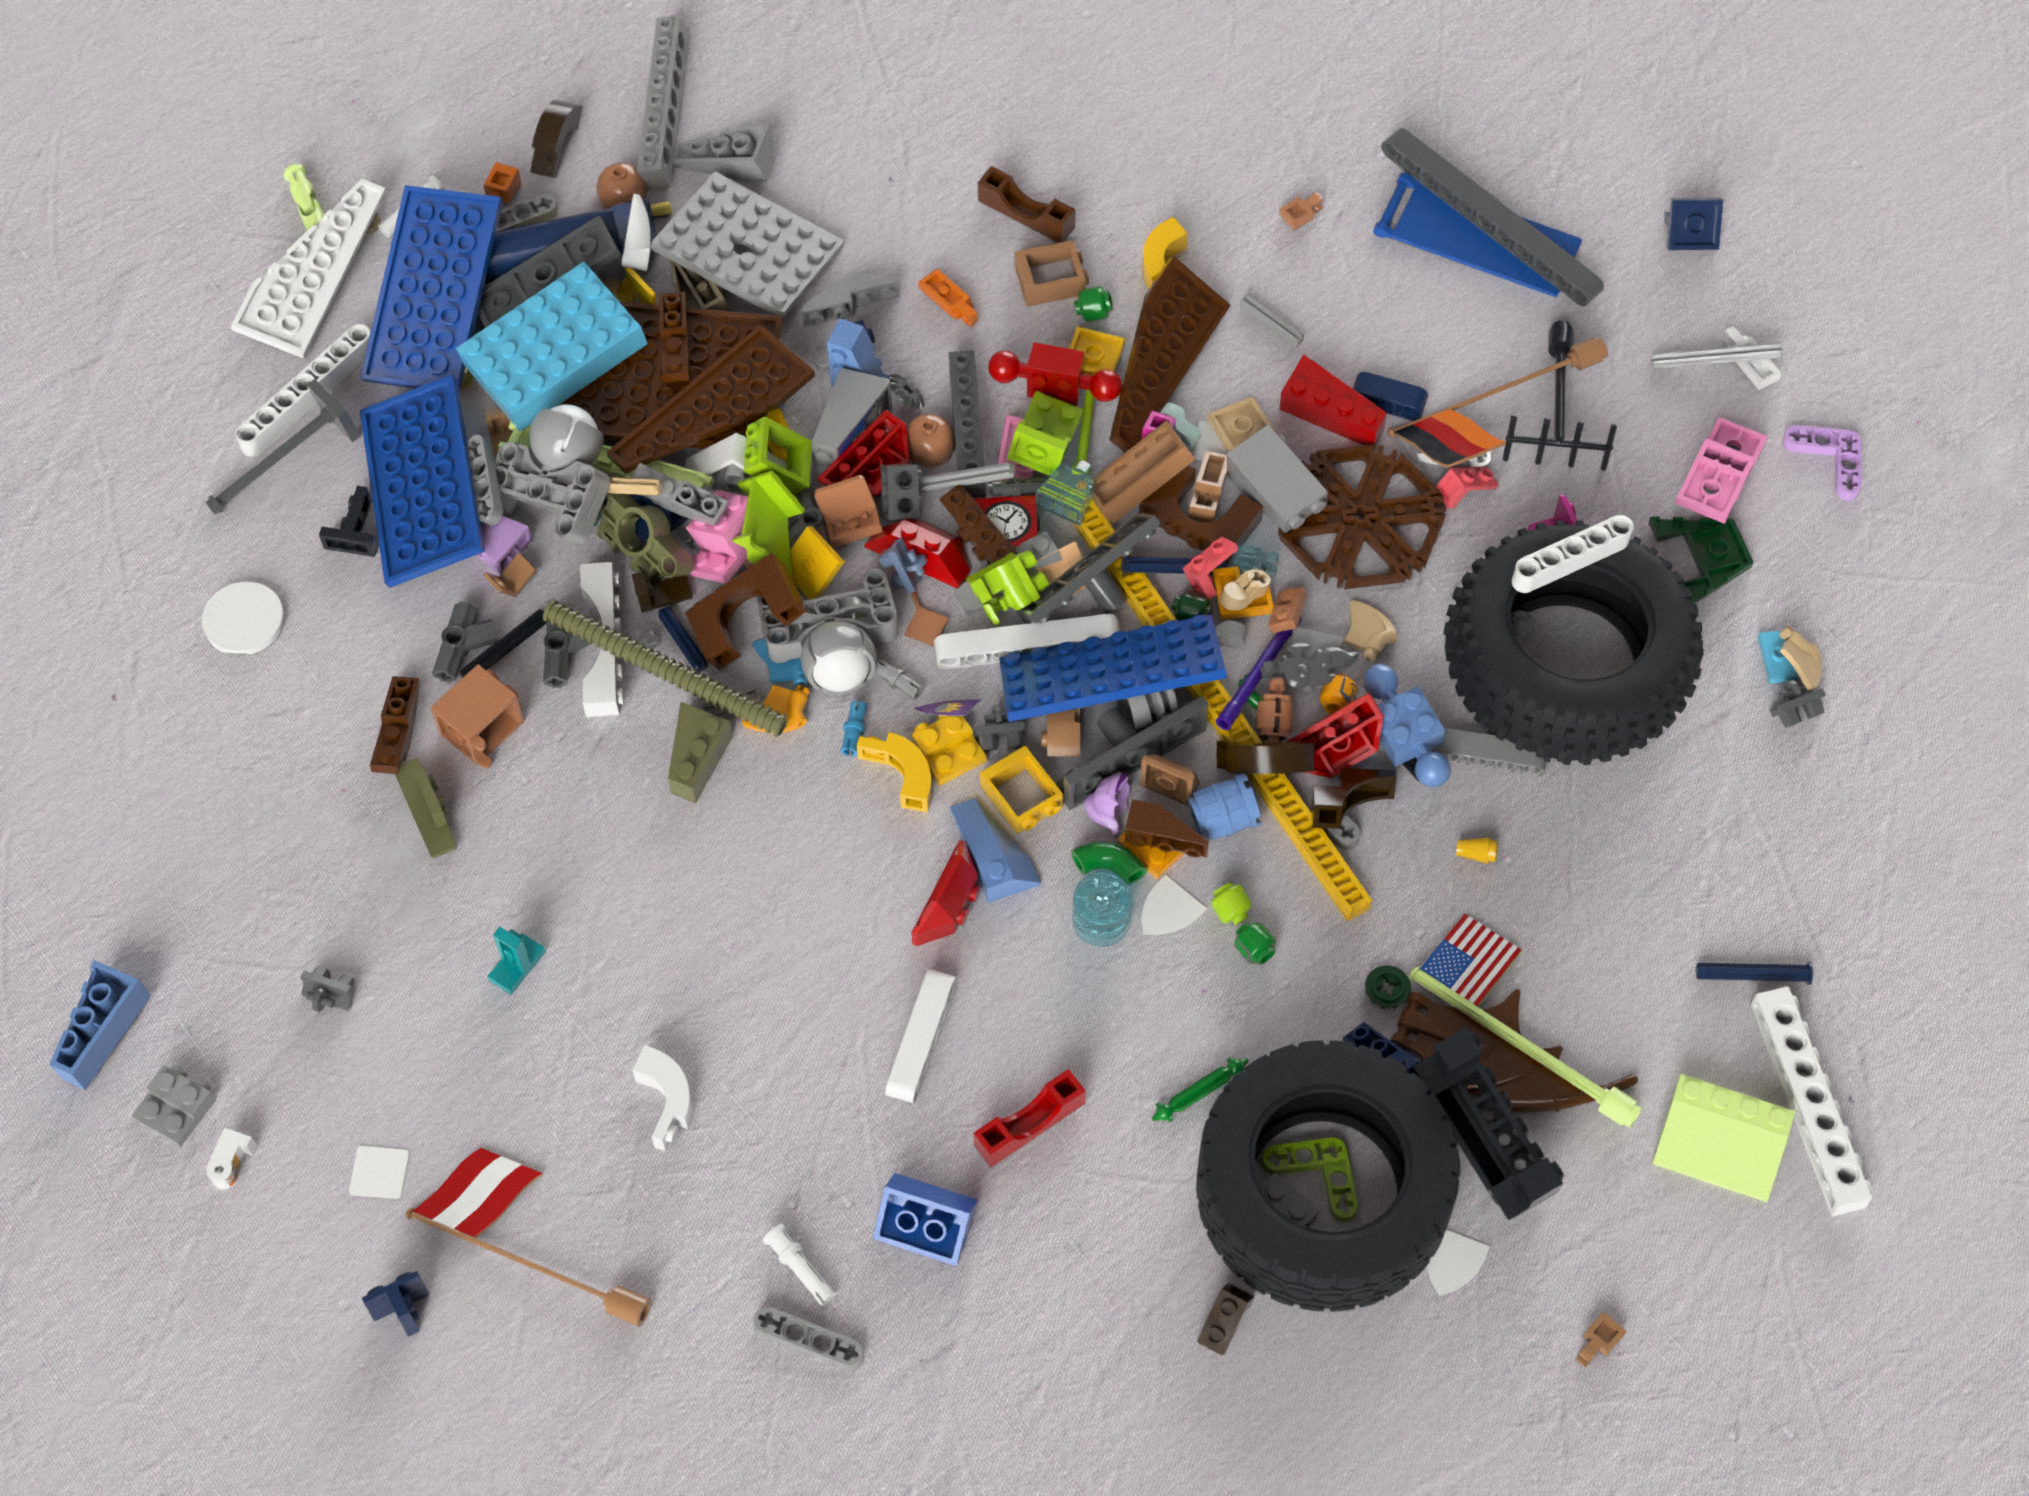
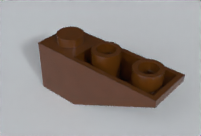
(1157, 827)

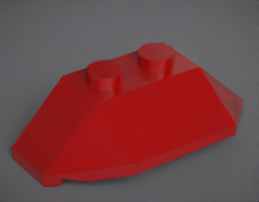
(878, 445)
(942, 549)
(1344, 736)
(949, 900)

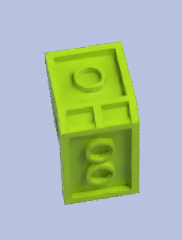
(1044, 433)

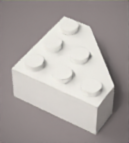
(725, 463)

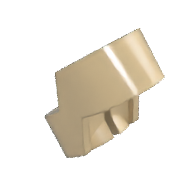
(1245, 589)

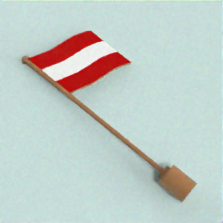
(480, 1194)

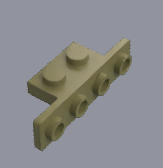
(426, 807)

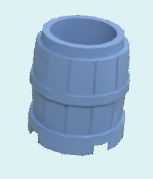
(1224, 808)

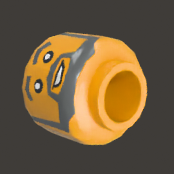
(1338, 693)

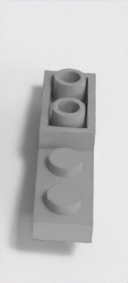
(839, 299)
(684, 497)

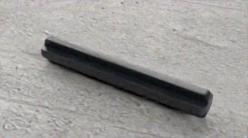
(507, 643)

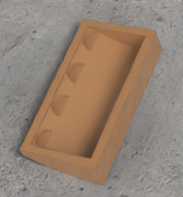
(1140, 472)

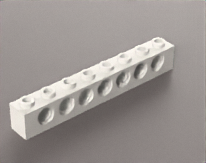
(1839, 1196)

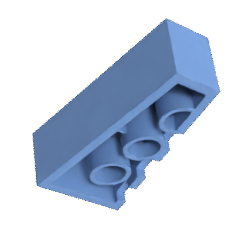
(97, 1023)

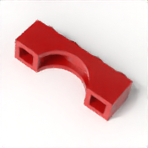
(1008, 1134)

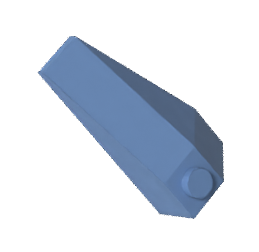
(999, 861)

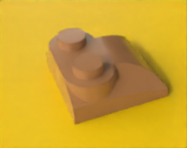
(1168, 778)

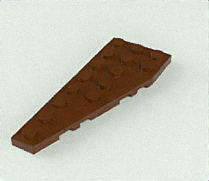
(1170, 333)

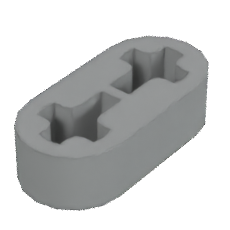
(1347, 826)

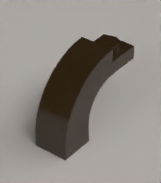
(550, 134)
(1265, 757)

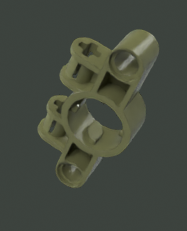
(662, 553)

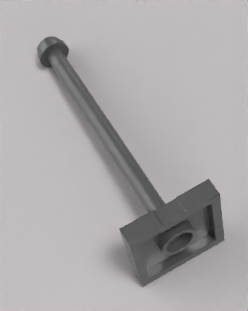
(330, 412)

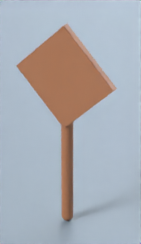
(925, 624)

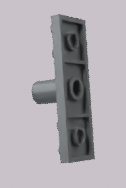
(587, 243)
(1092, 572)
(1130, 747)

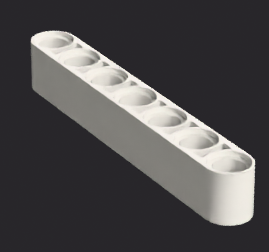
(295, 397)
(989, 644)

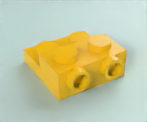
(948, 747)

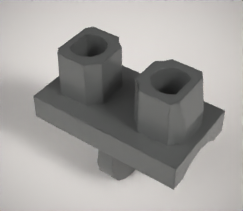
(1788, 711)
(987, 733)
(325, 991)

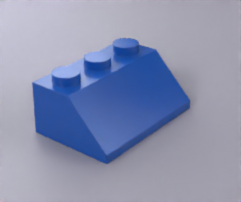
(924, 1219)

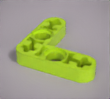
(1327, 1164)

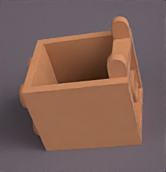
(478, 714)

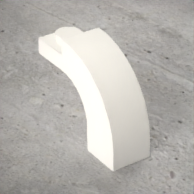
(666, 1076)

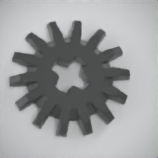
(905, 392)

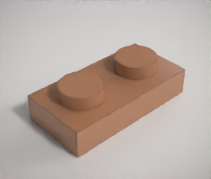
(1287, 609)

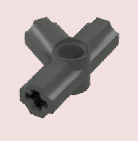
(811, 513)
(470, 637)
(557, 660)

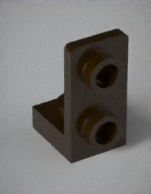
(660, 593)
(1224, 1318)

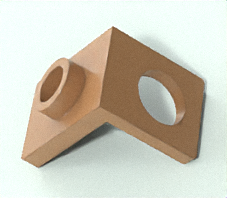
(514, 576)

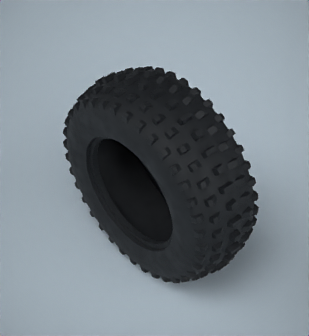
(1564, 714)

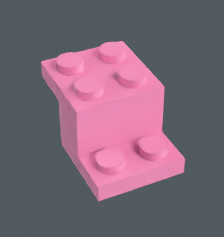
(718, 554)

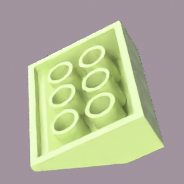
(1723, 1137)

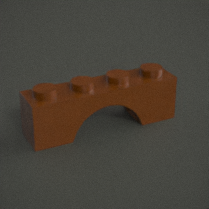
(1002, 194)

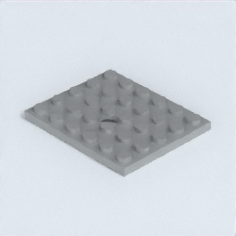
(784, 246)

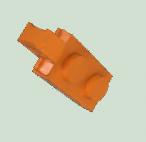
(949, 297)

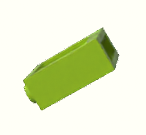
(799, 453)

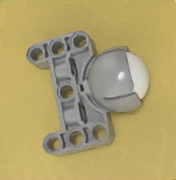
(562, 452)
(835, 635)

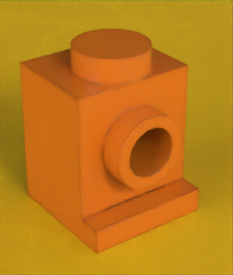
(502, 182)

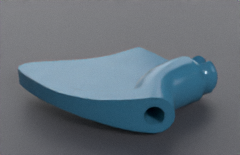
(783, 671)

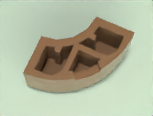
(1062, 734)

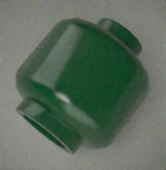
(1190, 605)

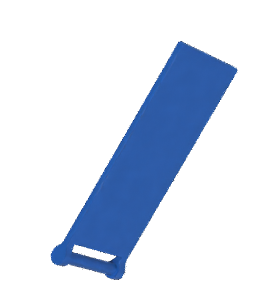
(1441, 230)

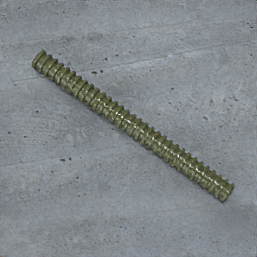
(665, 667)

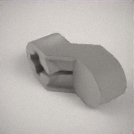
(1231, 633)

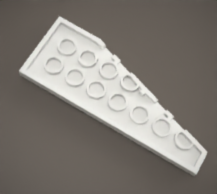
(297, 290)

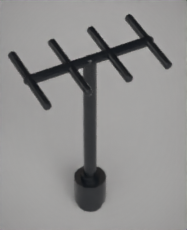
(1559, 343)

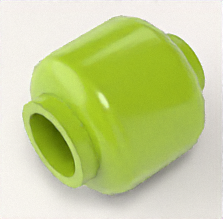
(1231, 903)

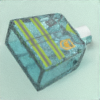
(1067, 492)

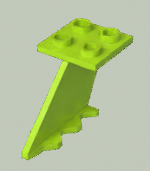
(767, 517)

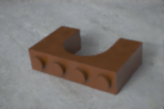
(1234, 525)
(713, 615)

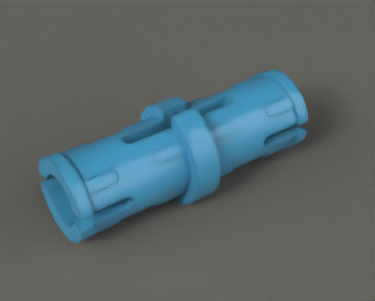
(853, 728)

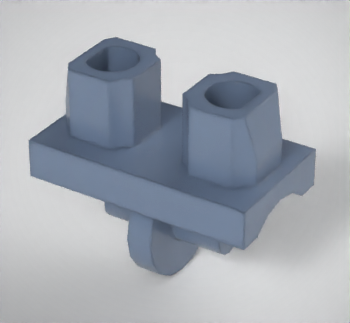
(907, 563)

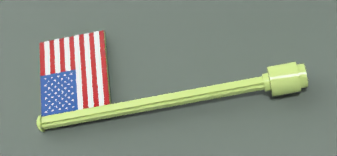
(1463, 975)

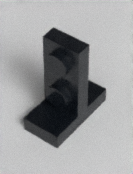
(350, 536)

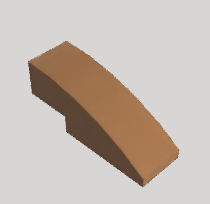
(1208, 488)

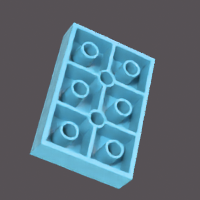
(552, 345)

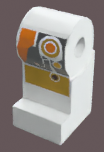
(228, 1156)

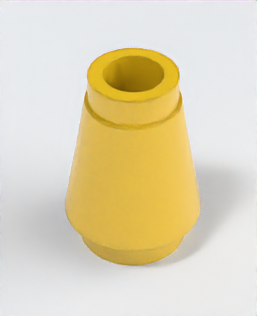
(1478, 849)

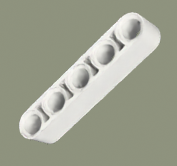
(1564, 562)
(920, 1036)

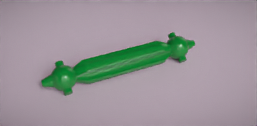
(1199, 1089)

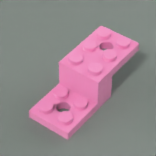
(1721, 470)

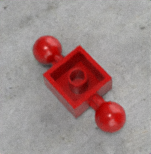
(1055, 373)

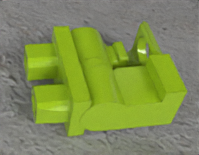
(1011, 577)

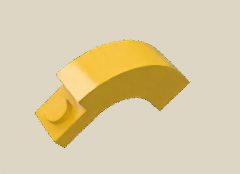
(1161, 244)
(908, 760)

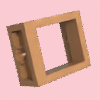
(1052, 290)

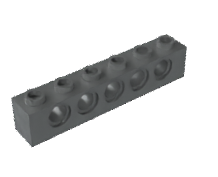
(966, 416)

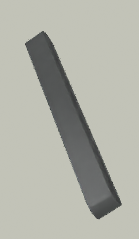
(1492, 217)

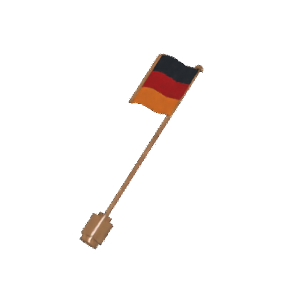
(1453, 438)

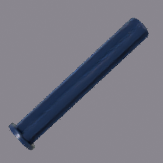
(1157, 565)
(1755, 972)

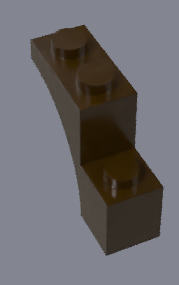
(1354, 788)

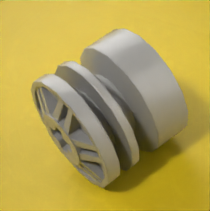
(1140, 708)

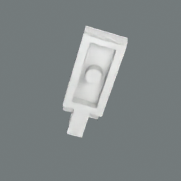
(1760, 372)

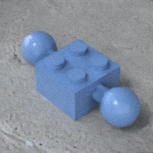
(1408, 726)

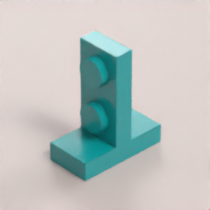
(518, 958)

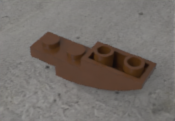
(674, 337)
(397, 725)

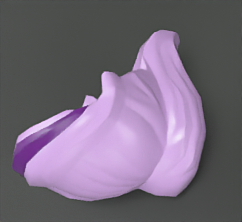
(1108, 801)

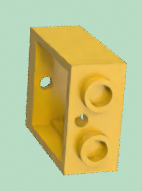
(1009, 768)

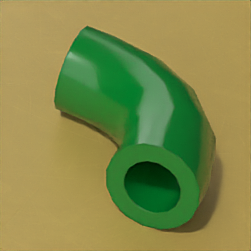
(1111, 857)

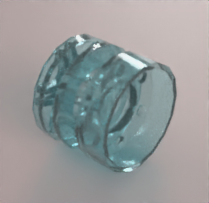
(1102, 909)

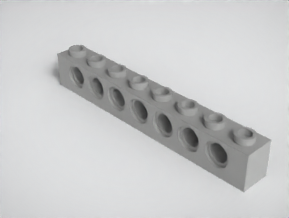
(663, 102)

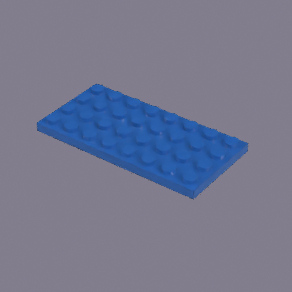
(431, 286)
(421, 481)
(1111, 667)

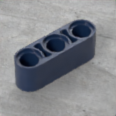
(1392, 395)

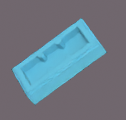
(1776, 664)

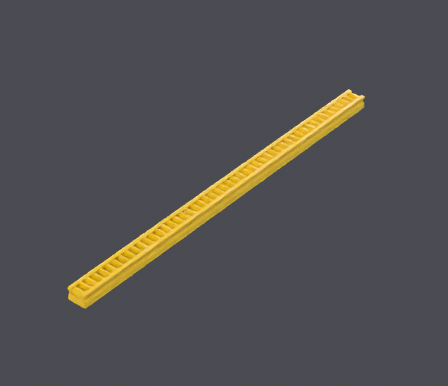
(1273, 788)

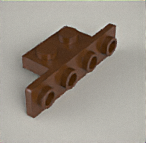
(976, 526)

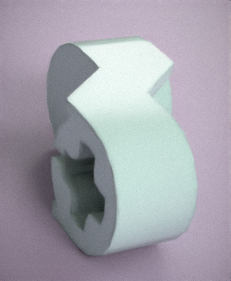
(1187, 432)

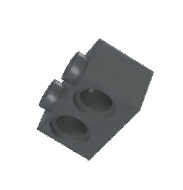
(893, 492)

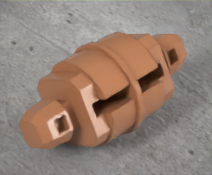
(1274, 712)

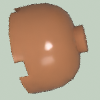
(618, 184)
(930, 440)

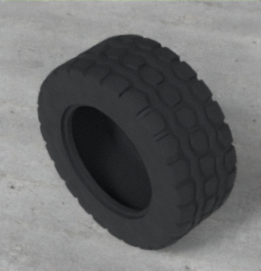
(1343, 1088)

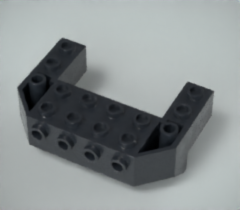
(1448, 1075)

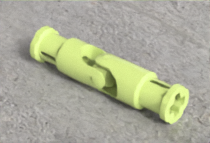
(304, 195)

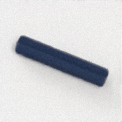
(682, 639)

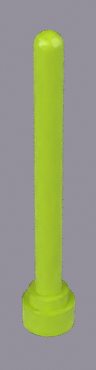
(1085, 428)

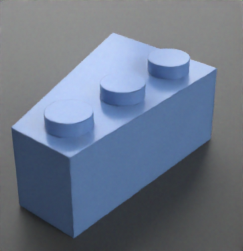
(853, 350)

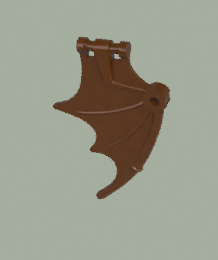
(1521, 1077)

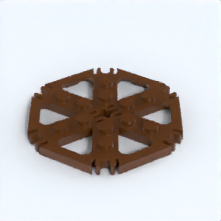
(1379, 517)

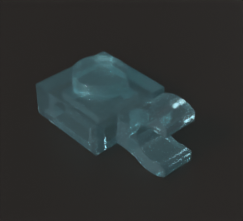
(1252, 558)

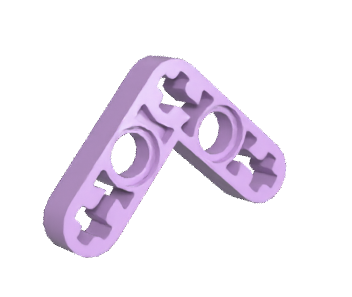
(1837, 448)

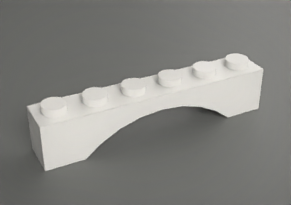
(600, 685)

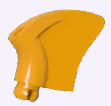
(788, 703)

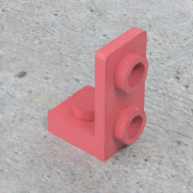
(1464, 479)
(1200, 566)

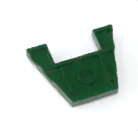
(1714, 547)

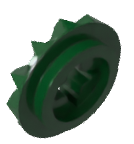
(1392, 976)

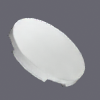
(243, 618)

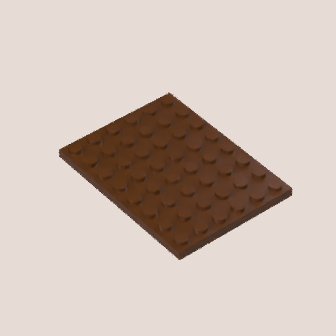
(636, 387)

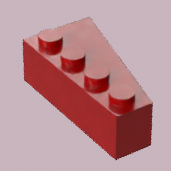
(1331, 404)

